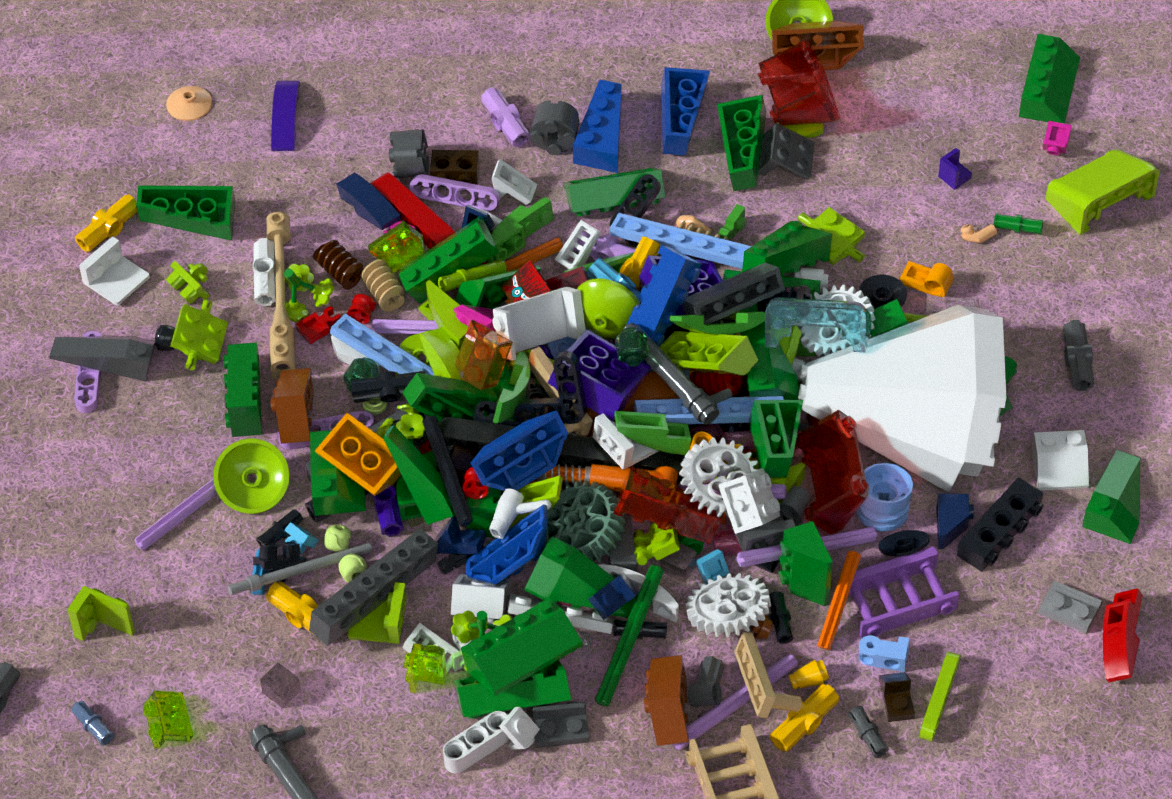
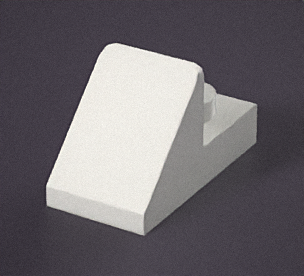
(510, 181)

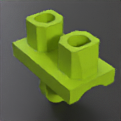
(193, 289)

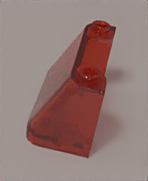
(798, 87)
(836, 471)

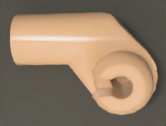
(691, 219)
(972, 235)

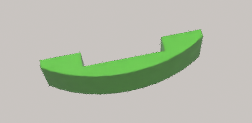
(743, 322)
(510, 399)

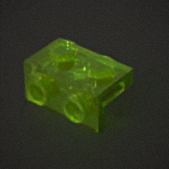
(398, 246)
(425, 665)
(167, 718)

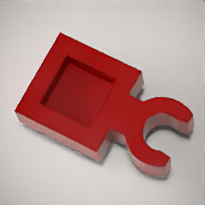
(316, 326)

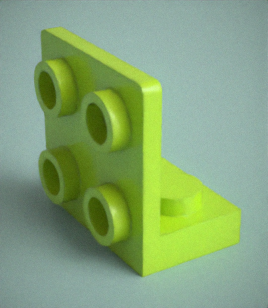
(94, 606)
(385, 621)

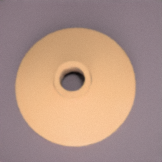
(189, 103)

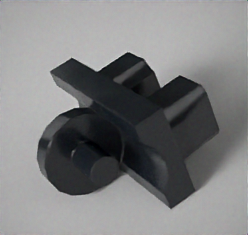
(270, 560)

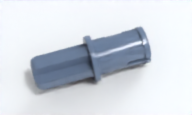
(92, 723)

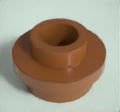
(763, 629)

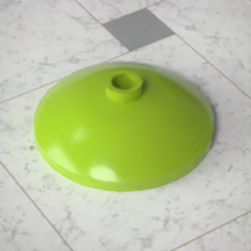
(795, 11)
(606, 307)
(248, 458)

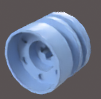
(887, 497)

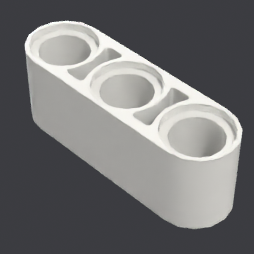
(470, 752)

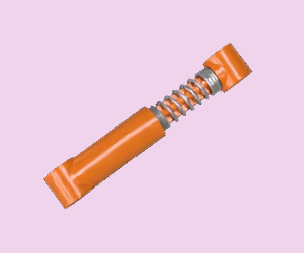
(609, 476)

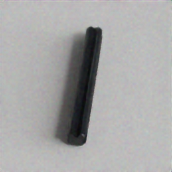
(447, 470)

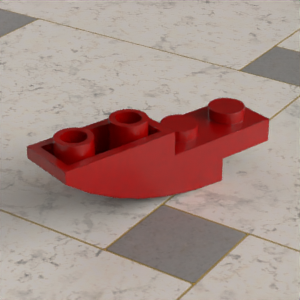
(1119, 635)

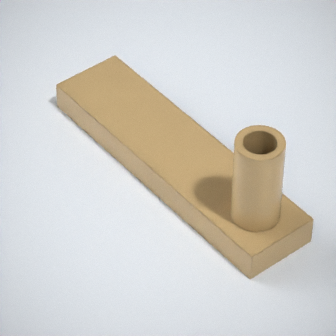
(542, 369)
(758, 682)

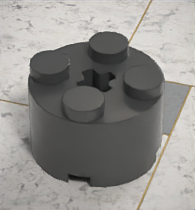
(554, 126)
(409, 153)

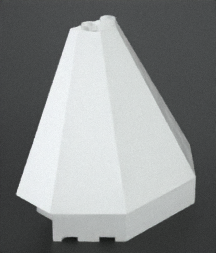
(920, 392)

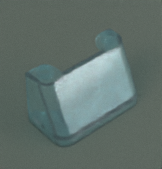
(848, 315)

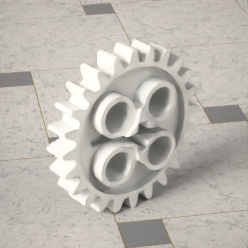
(817, 338)
(710, 457)
(728, 605)

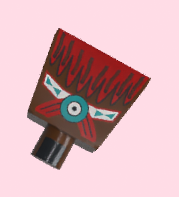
(525, 284)

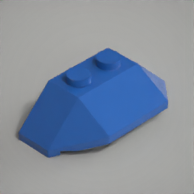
(521, 453)
(509, 555)

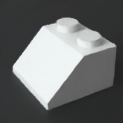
(1060, 460)
(480, 596)

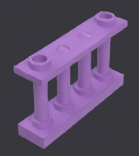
(900, 570)

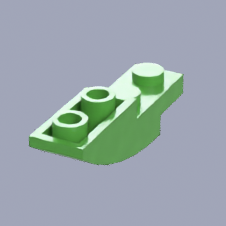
(518, 225)

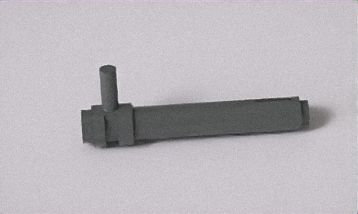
(694, 398)
(273, 753)

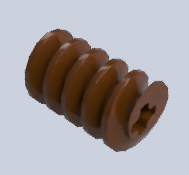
(339, 264)

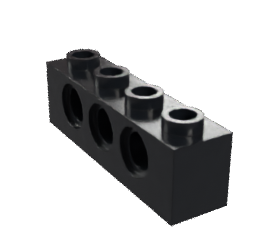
(974, 546)

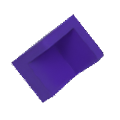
(952, 171)

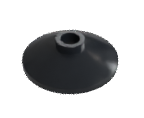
(883, 287)
(903, 543)

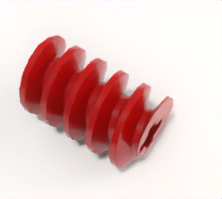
(715, 382)

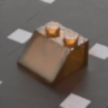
(482, 356)

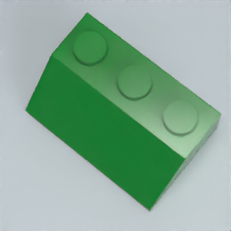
(485, 291)
(806, 564)

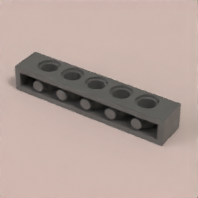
(372, 587)

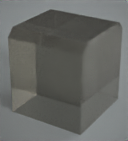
(680, 563)
(280, 685)

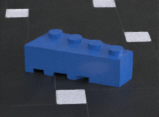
(680, 104)
(600, 130)
(665, 292)

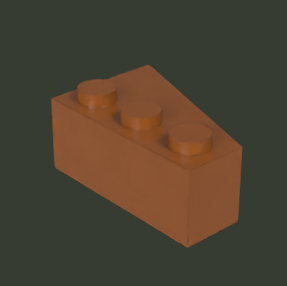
(291, 403)
(666, 699)

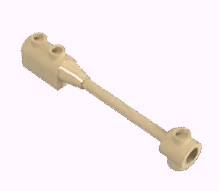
(281, 332)

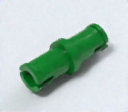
(1018, 224)

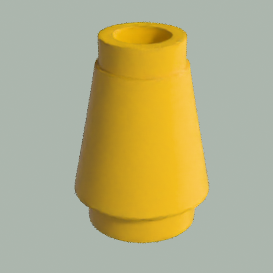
(809, 675)

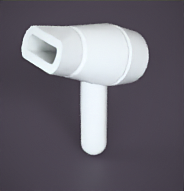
(507, 509)

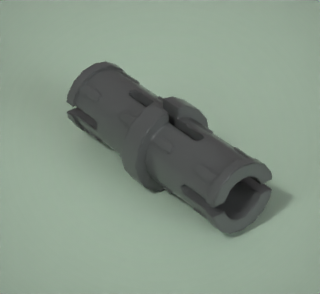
(868, 731)

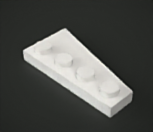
(519, 604)

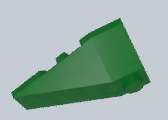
(772, 372)
(420, 476)
(331, 488)
(1116, 499)
(570, 577)

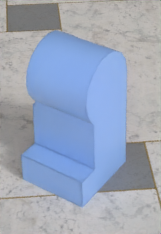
(884, 653)

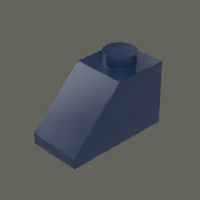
(952, 517)

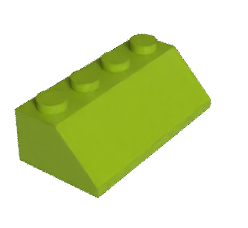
(710, 352)

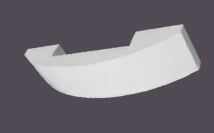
(662, 601)

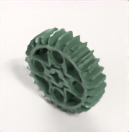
(580, 520)

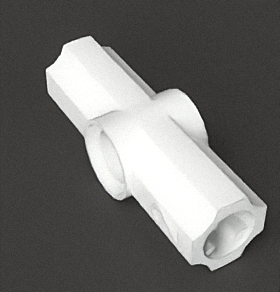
(264, 272)

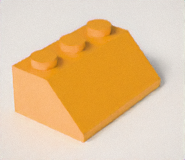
(360, 455)

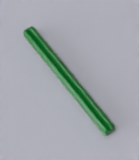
(629, 636)

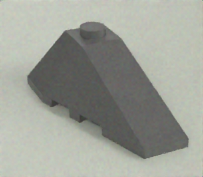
(111, 354)

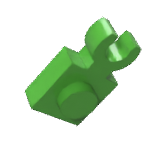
(735, 222)

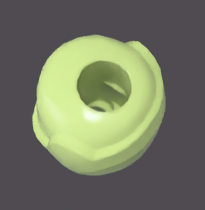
(337, 538)
(352, 566)

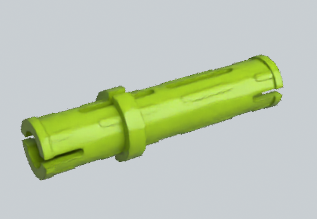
(454, 280)

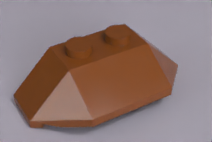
(831, 40)

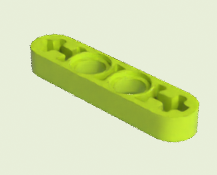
(939, 696)

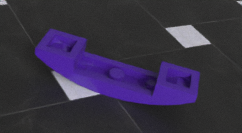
(284, 115)

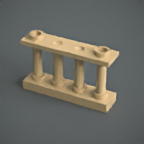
(755, 766)

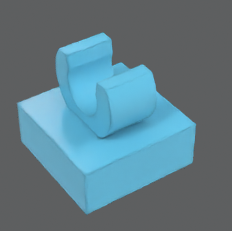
(301, 536)
(712, 565)

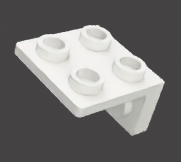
(112, 273)
(618, 446)
(750, 500)

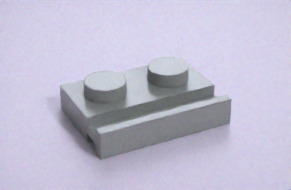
(1070, 607)

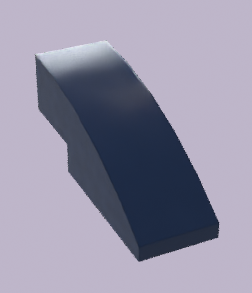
(367, 201)

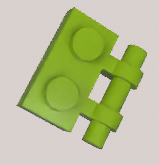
(655, 543)

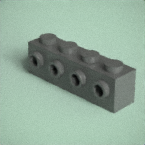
(735, 293)

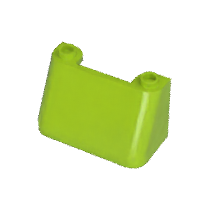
(1100, 184)

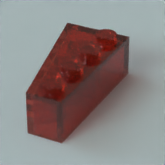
(665, 505)

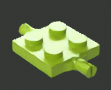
(844, 234)
(199, 334)

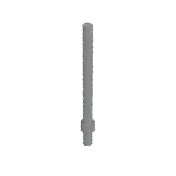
(255, 582)

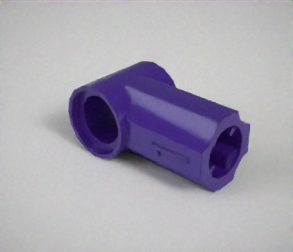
(388, 512)

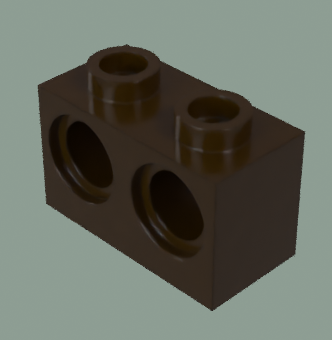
(455, 165)

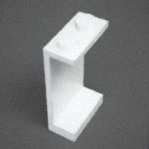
(540, 319)

